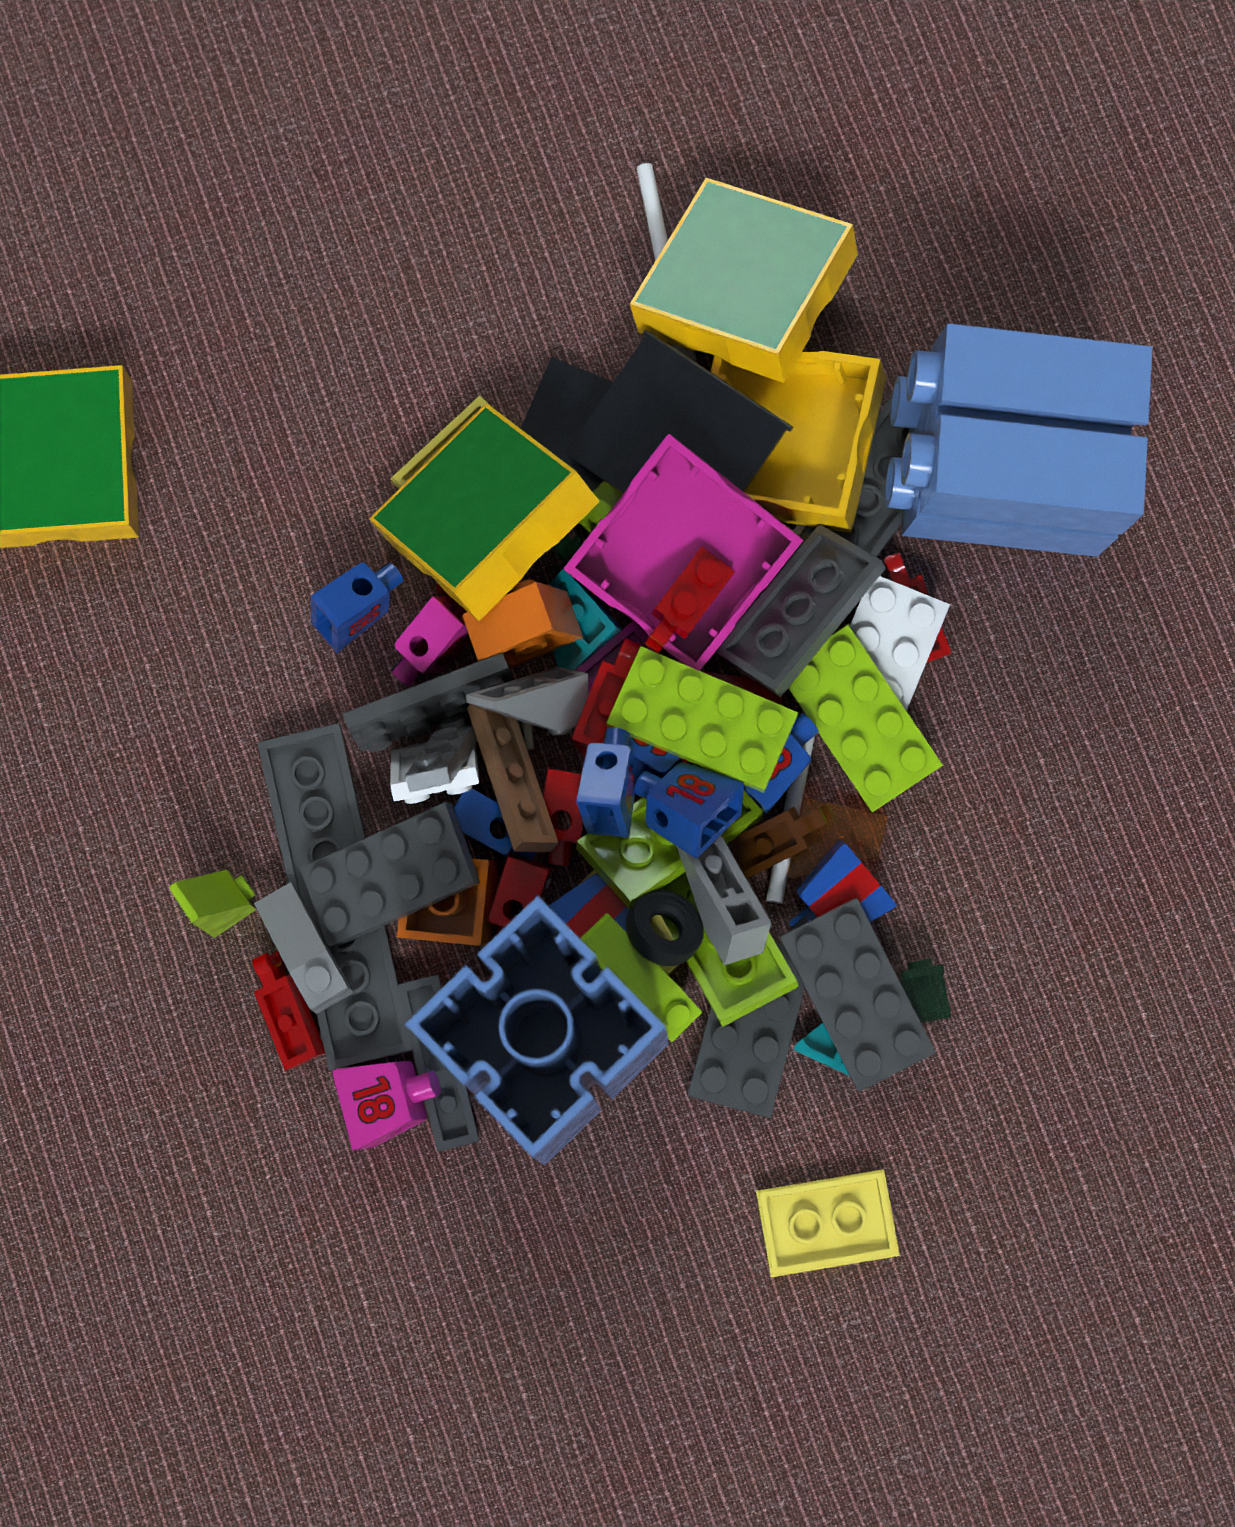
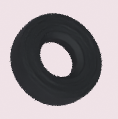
(653, 946)

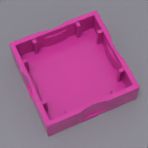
(659, 528)

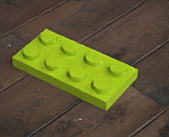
(702, 719)
(863, 720)
(646, 858)
(738, 986)

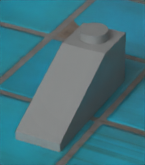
(542, 699)
(726, 903)
(303, 949)

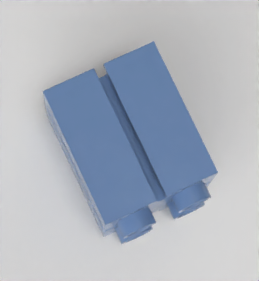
(1021, 440)
(540, 1031)

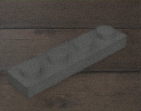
(442, 754)
(451, 1110)

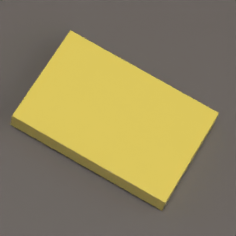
(827, 1223)

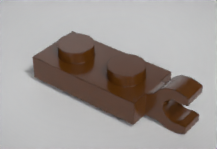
(777, 839)

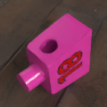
(431, 640)
(383, 1100)

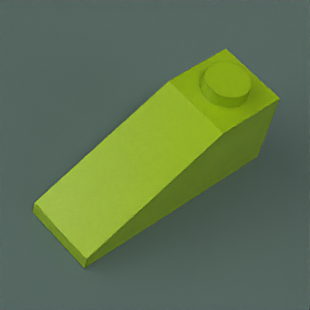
(214, 900)
(641, 976)

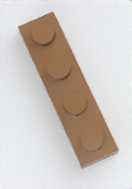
(513, 781)

